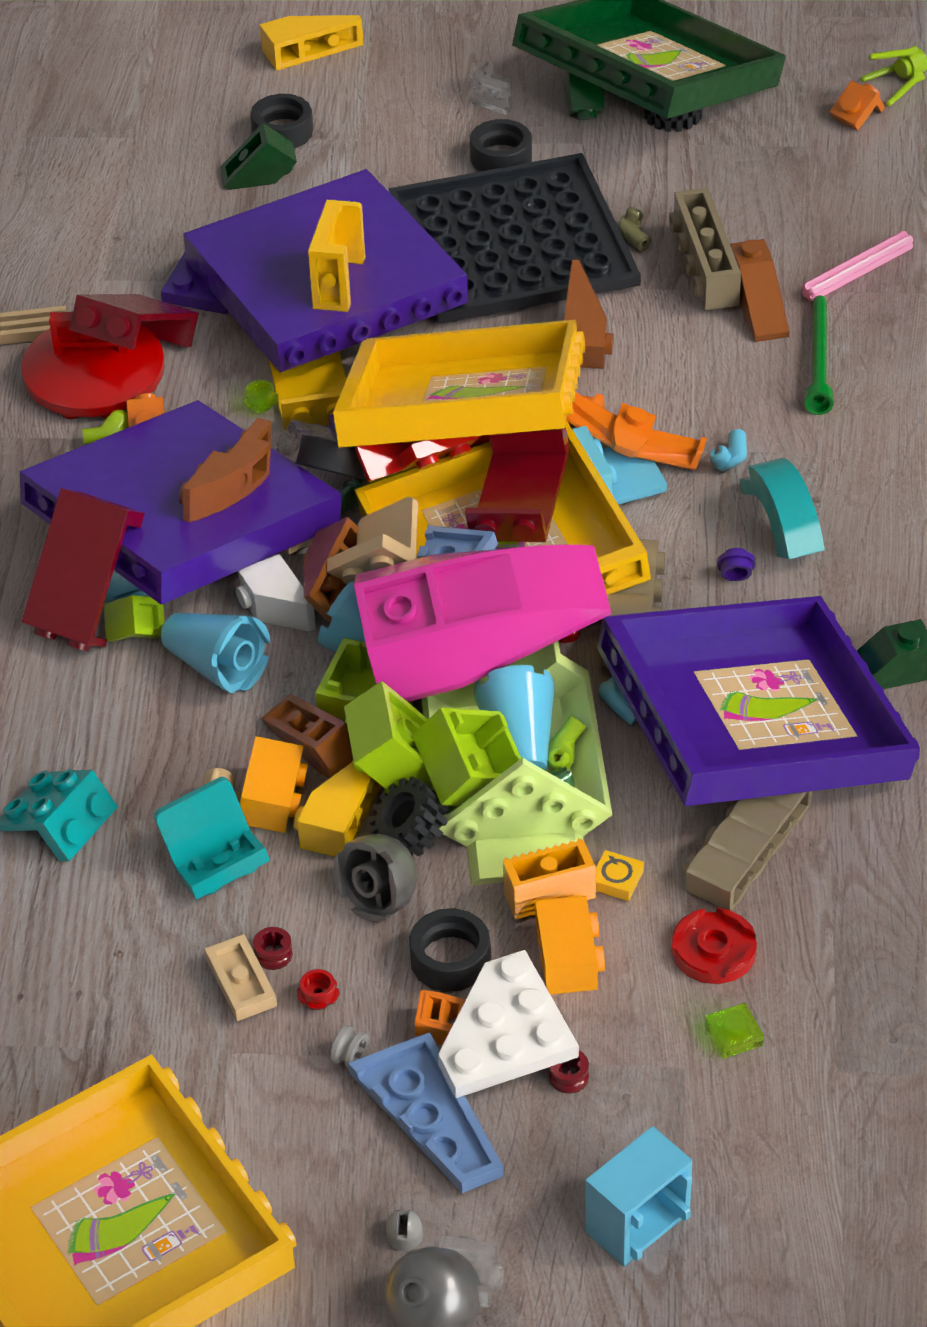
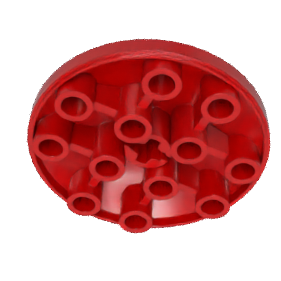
(88, 375)

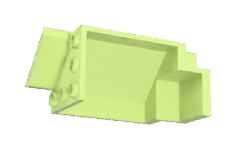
(526, 804)

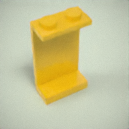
(309, 390)

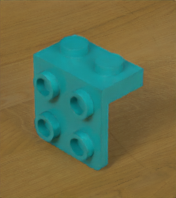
(62, 808)
(209, 838)

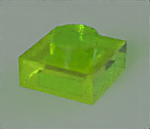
(734, 1030)

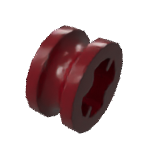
(273, 936)
(570, 1083)

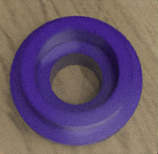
(736, 564)

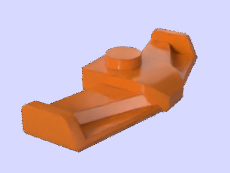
(633, 436)

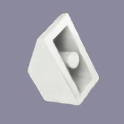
(275, 594)

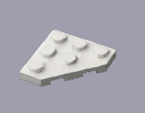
(505, 1029)

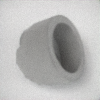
(414, 1230)

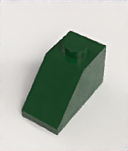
(582, 97)
(259, 160)
(897, 654)

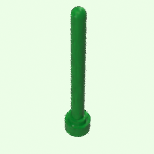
(819, 395)

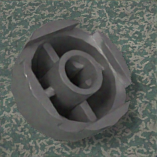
(375, 875)
(432, 1289)

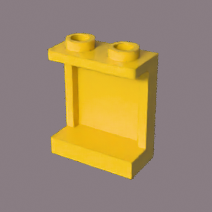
(333, 246)

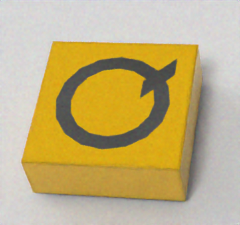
(618, 875)

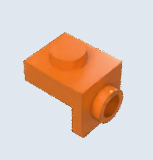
(856, 104)
(144, 407)

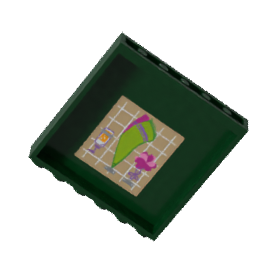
(649, 53)

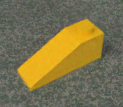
(307, 38)
(336, 811)

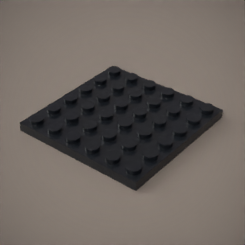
(521, 231)

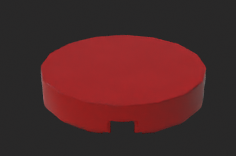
(714, 946)

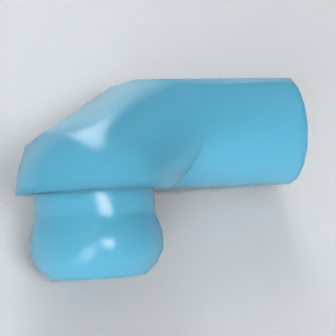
(733, 455)
(612, 697)

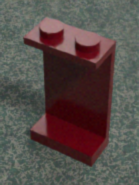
(119, 316)
(521, 485)
(77, 567)

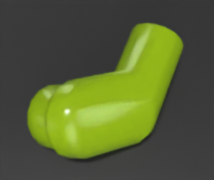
(563, 743)

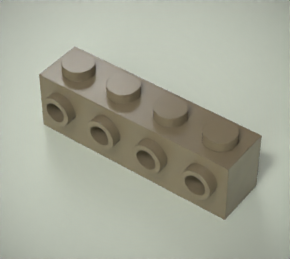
(705, 249)

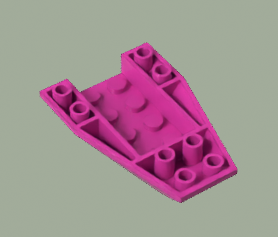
(466, 613)

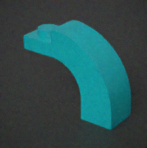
(787, 505)

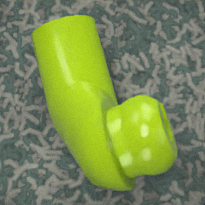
(114, 423)

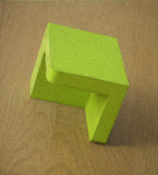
(133, 618)

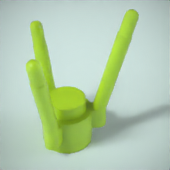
(909, 65)

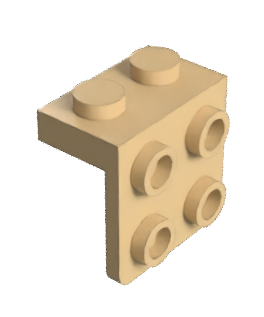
(382, 541)

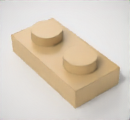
(240, 977)

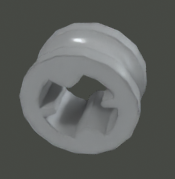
(349, 1046)

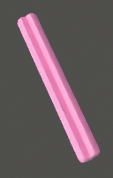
(857, 266)

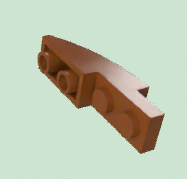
(228, 475)

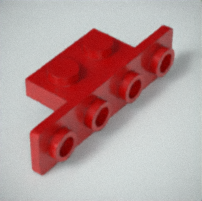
(391, 458)

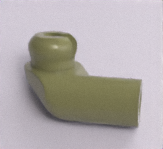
(631, 229)

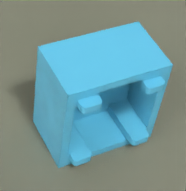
(638, 1196)

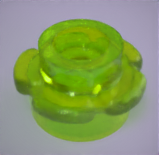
(260, 396)

